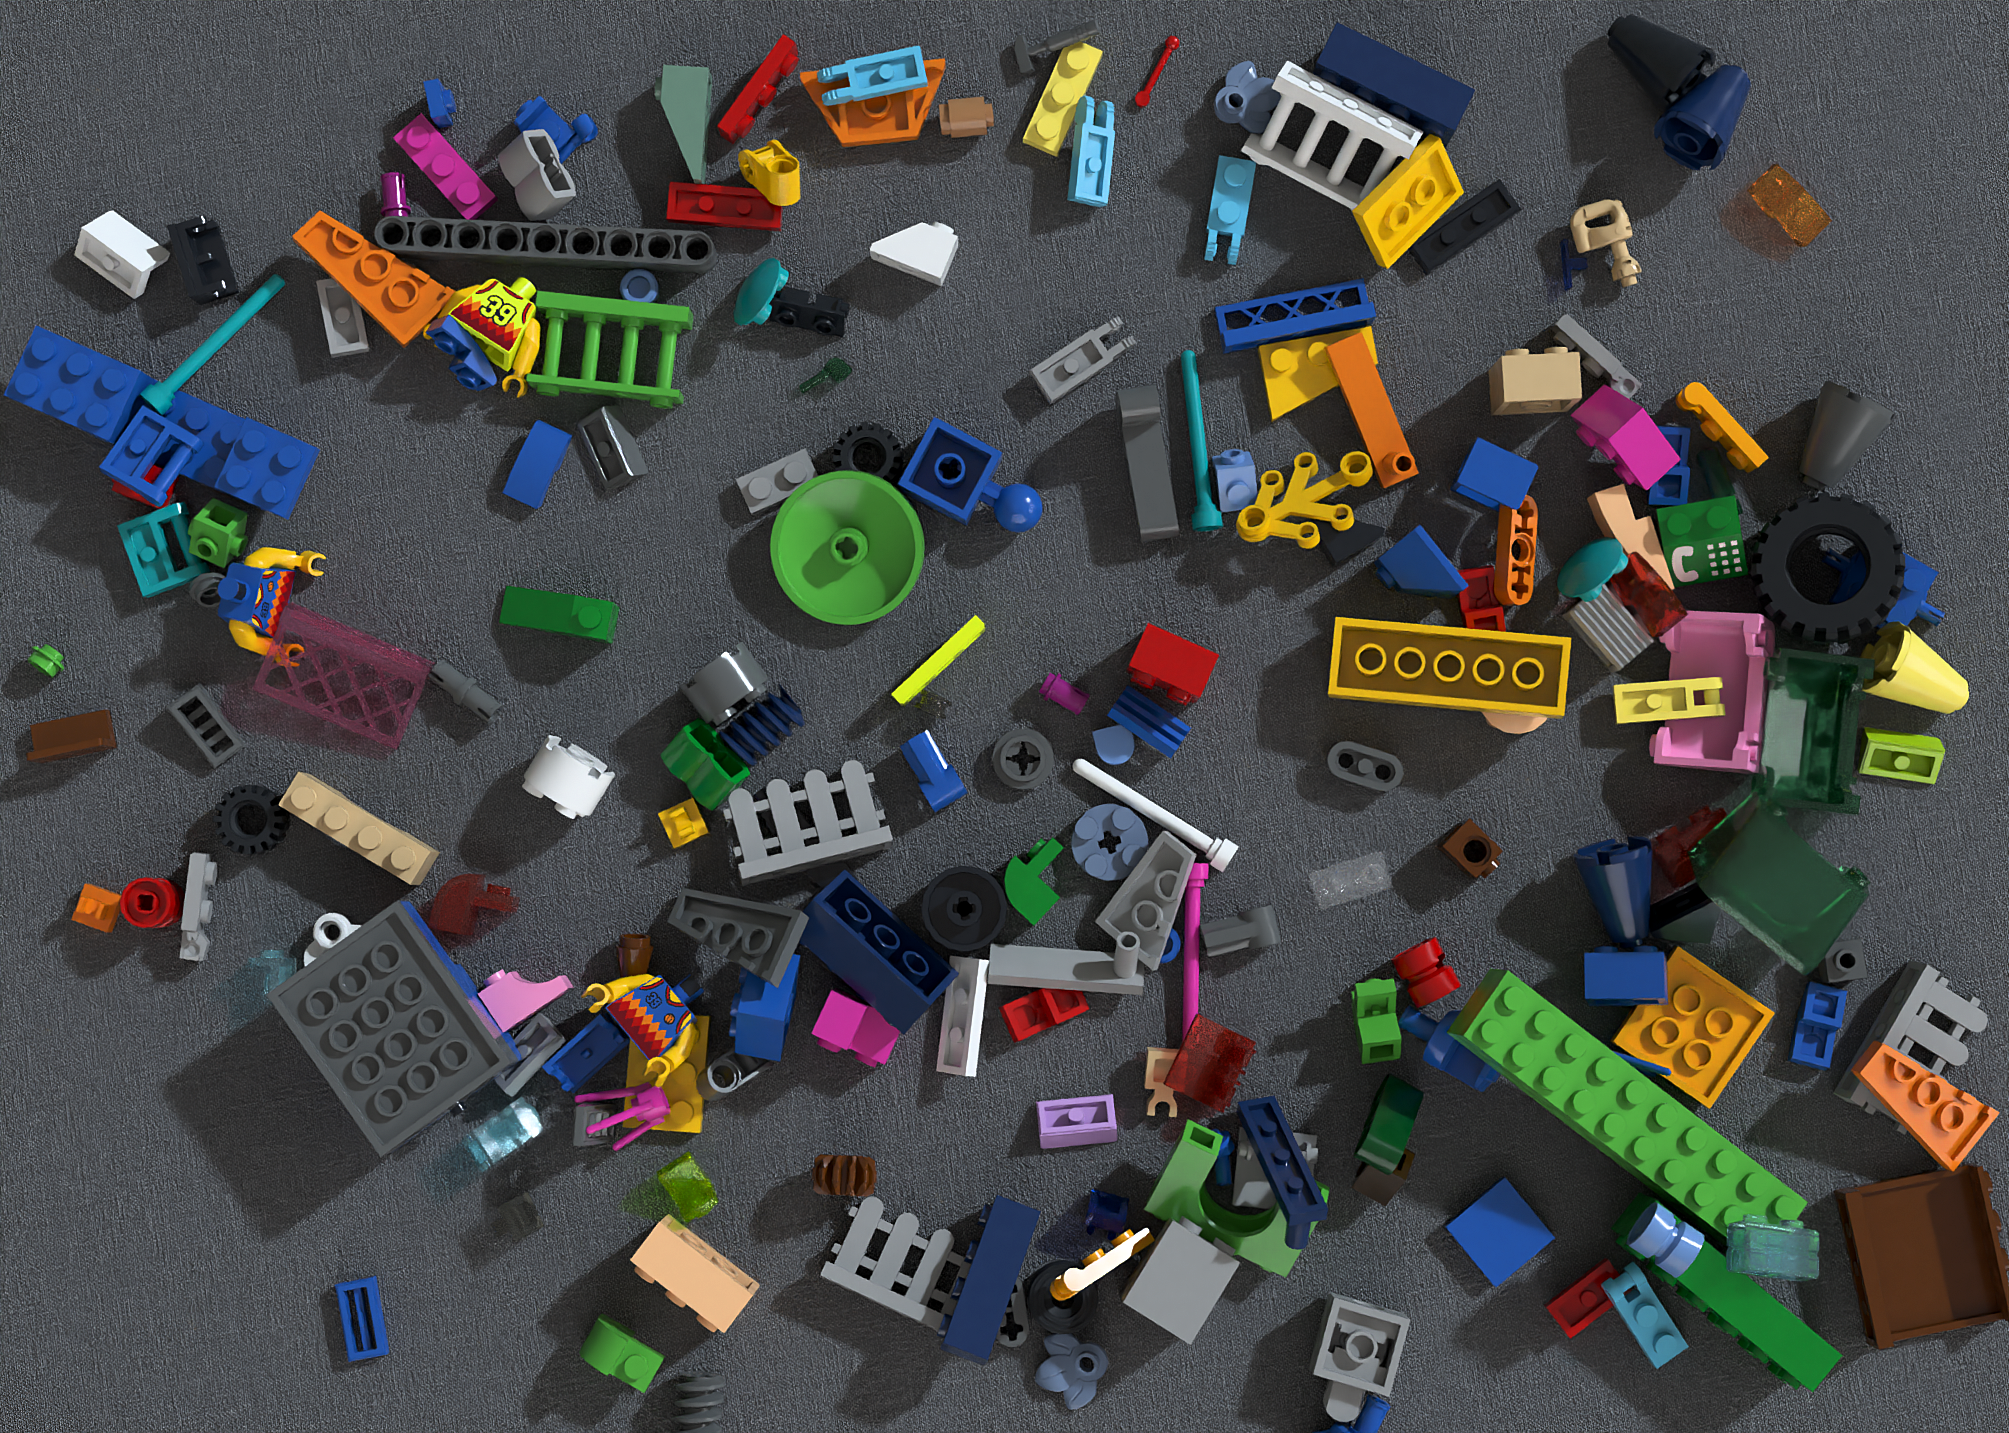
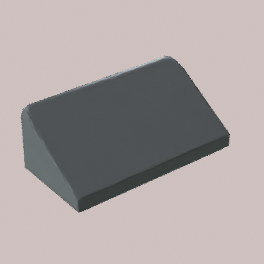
(612, 447)

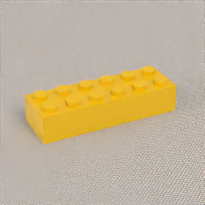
(1449, 667)

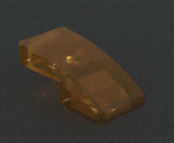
(1790, 204)

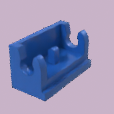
(587, 1053)

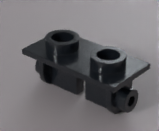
(825, 317)

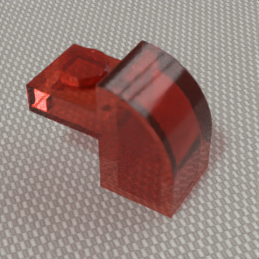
(459, 900)

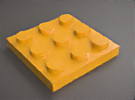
(1699, 1032)

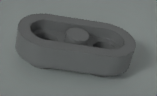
(1363, 766)

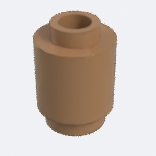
(966, 117)

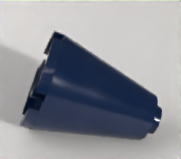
(1704, 120)
(1619, 886)

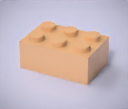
(694, 1274)

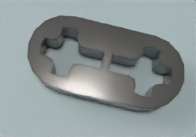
(1020, 1317)

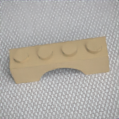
(358, 829)

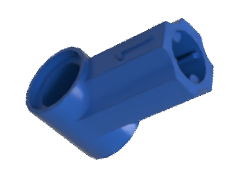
(936, 777)

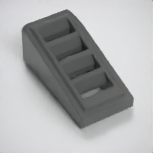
(208, 704)
(588, 1114)

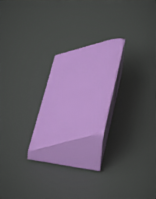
(1076, 1121)

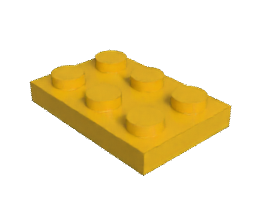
(1408, 201)
(679, 1087)

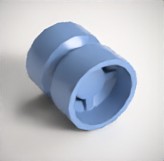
(1671, 1243)

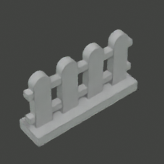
(828, 830)
(1905, 1023)
(887, 1268)

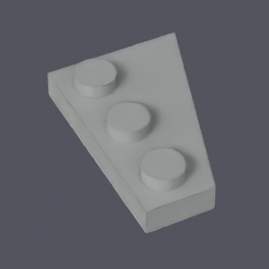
(1151, 897)

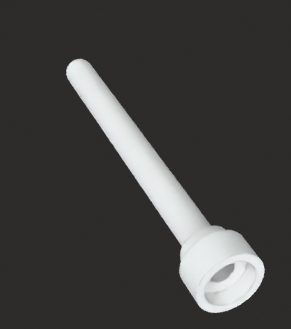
(1217, 851)

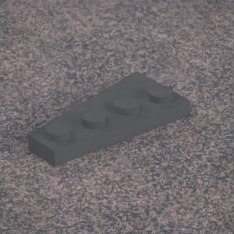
(743, 931)

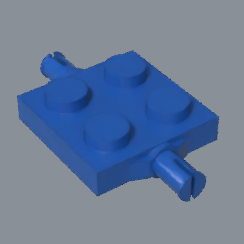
(1912, 596)

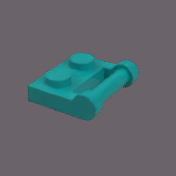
(151, 553)

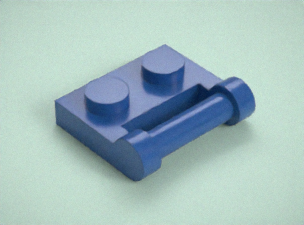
(141, 447)

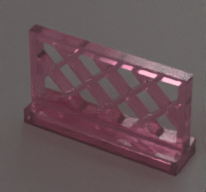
(354, 644)

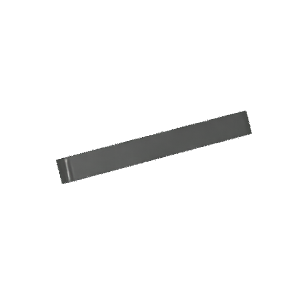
(531, 234)

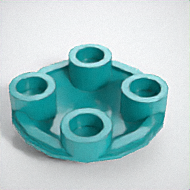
(757, 292)
(1591, 568)

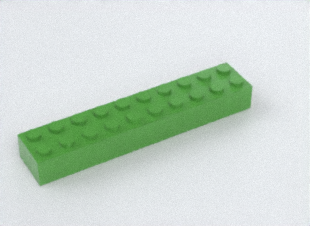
(1617, 1108)

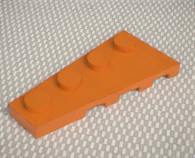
(385, 287)
(1930, 1108)

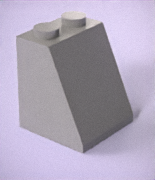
(1180, 1278)

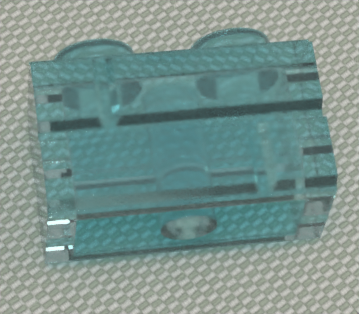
(1772, 1249)

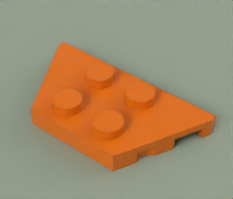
(880, 118)

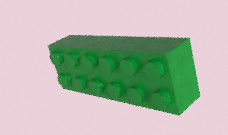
(1741, 1309)

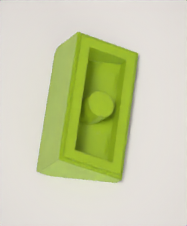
(1900, 755)

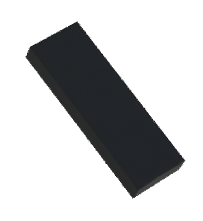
(1464, 226)

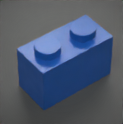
(1626, 977)

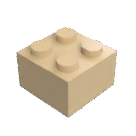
(1535, 382)

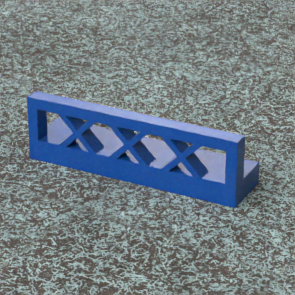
(1300, 325)

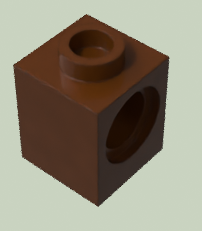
(1454, 845)

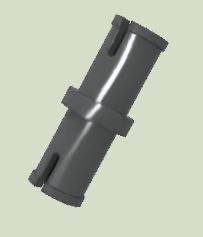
(465, 691)

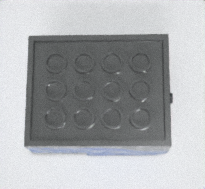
(394, 1027)

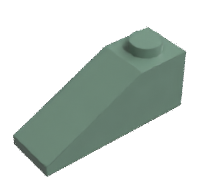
(687, 104)

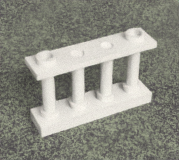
(1346, 109)

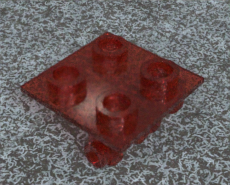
(1210, 1063)

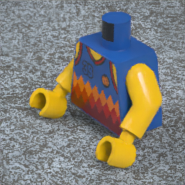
(257, 594)
(652, 1017)

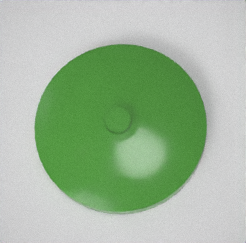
(847, 547)

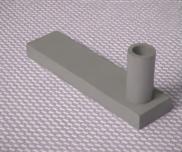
(1070, 968)

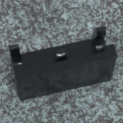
(203, 260)

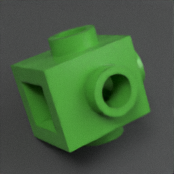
(218, 533)

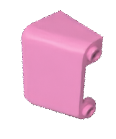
(1728, 648)

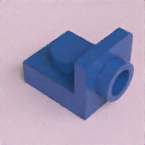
(539, 115)

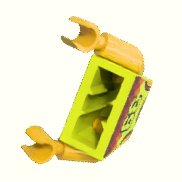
(500, 323)

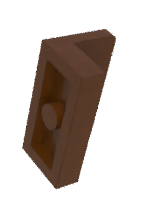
(72, 736)

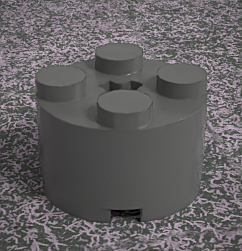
(724, 684)

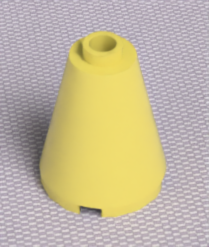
(1913, 672)

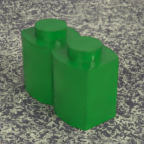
(704, 764)

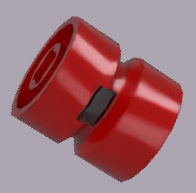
(152, 902)
(1426, 972)

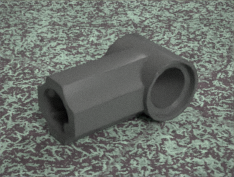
(1248, 930)

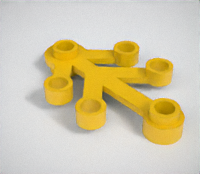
(1301, 502)

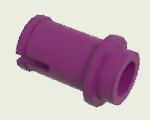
(394, 195)
(1063, 693)

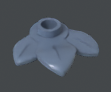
(1252, 96)
(1066, 1371)

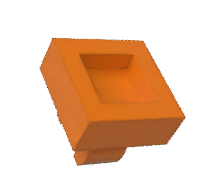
(97, 908)

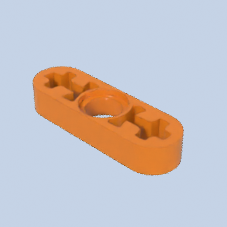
(1524, 576)

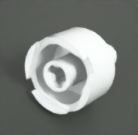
(567, 777)

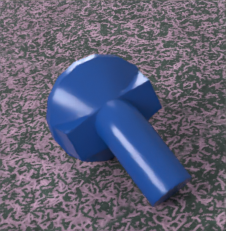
(1222, 1163)

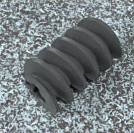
(699, 1402)

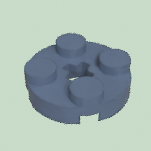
(1090, 830)

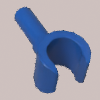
(585, 132)

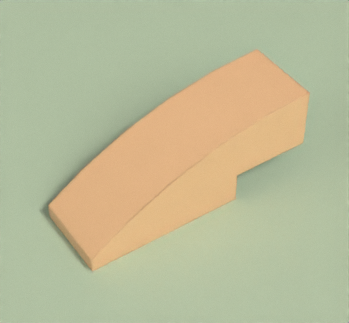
(1617, 520)

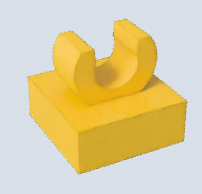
(684, 823)

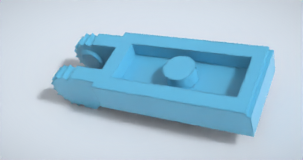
(875, 75)
(1092, 153)
(1229, 204)

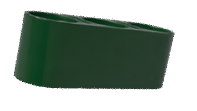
(1388, 1124)

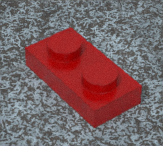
(1583, 1299)

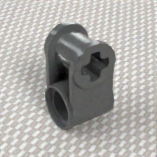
(735, 1070)

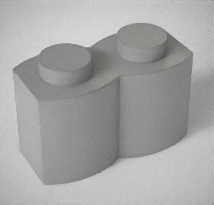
(537, 175)

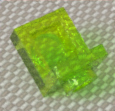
(688, 1186)

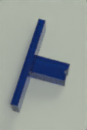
(1570, 264)

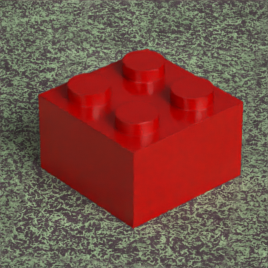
(1171, 665)

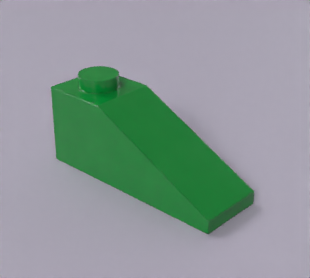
(560, 614)

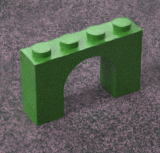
(1182, 1192)

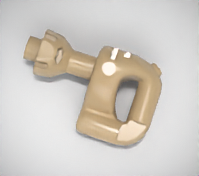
(1611, 235)

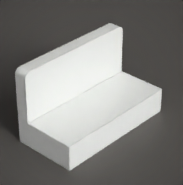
(120, 252)

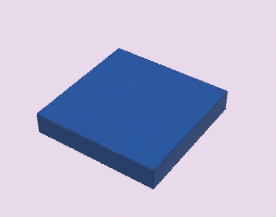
(1499, 1231)

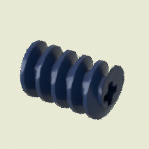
(764, 726)

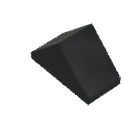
(1343, 544)
(1685, 916)

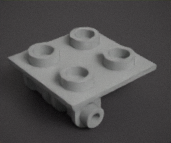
(1250, 1182)

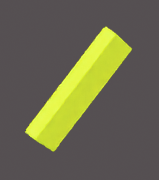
(939, 661)

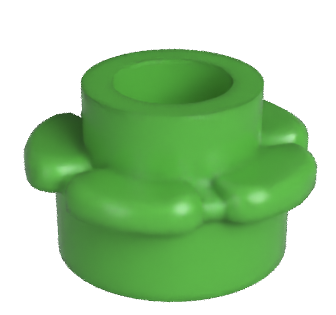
(46, 660)

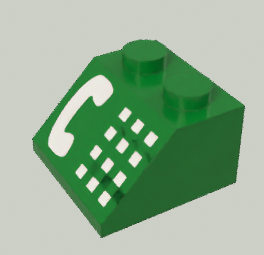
(1702, 541)

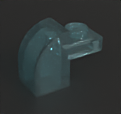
(503, 1134)

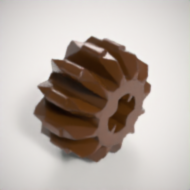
(844, 1175)

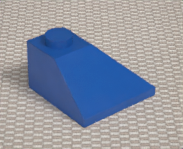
(1419, 568)

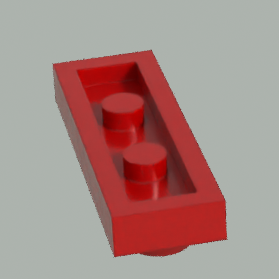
(759, 90)
(722, 207)

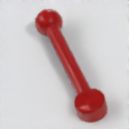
(1142, 98)

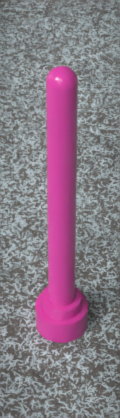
(1191, 943)

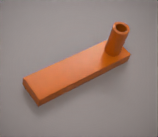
(1371, 410)

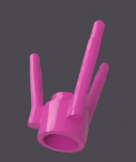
(649, 1105)

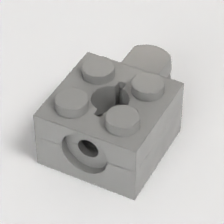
(1356, 1352)

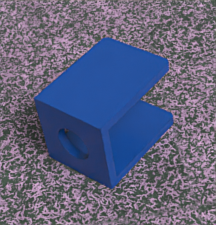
(1493, 476)

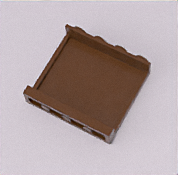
(1925, 1253)

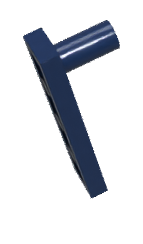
(1283, 1167)

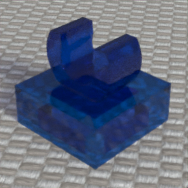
(1106, 1212)

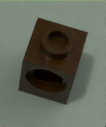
(1379, 1185)

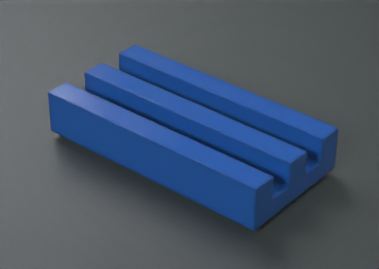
(1146, 718)
(376, 1313)

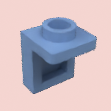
(1235, 480)

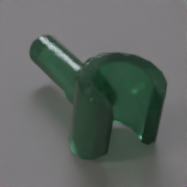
(834, 368)

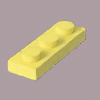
(1060, 98)

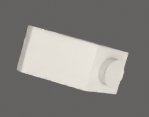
(919, 251)

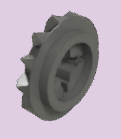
(1036, 746)

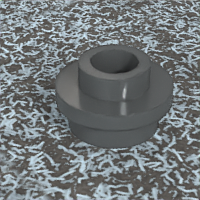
(205, 589)

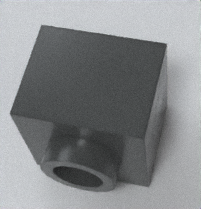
(1831, 969)

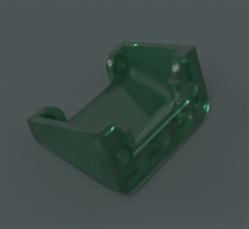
(1811, 731)
(1777, 882)

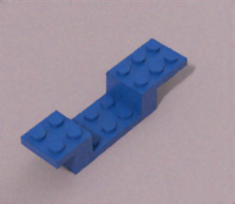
(103, 398)

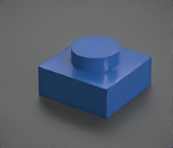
(440, 103)

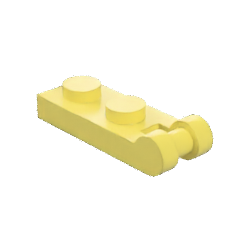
(1667, 700)

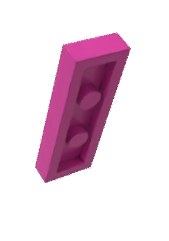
(445, 168)

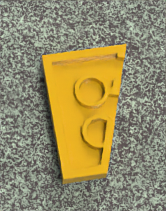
(1300, 369)

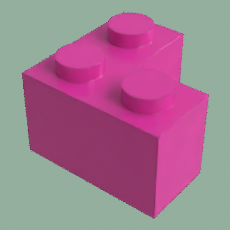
(1626, 435)
(855, 1025)

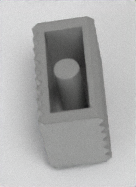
(1609, 629)

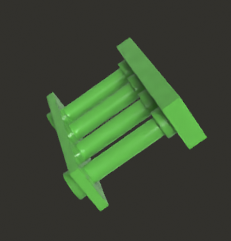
(595, 313)

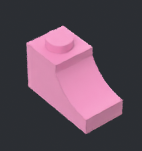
(515, 1000)

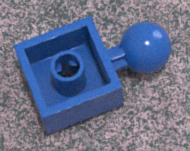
(1015, 506)

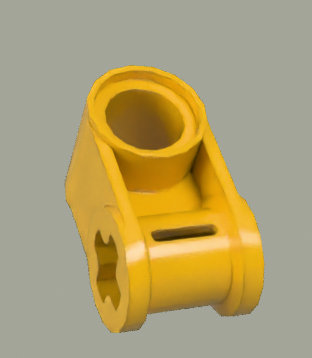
(772, 172)

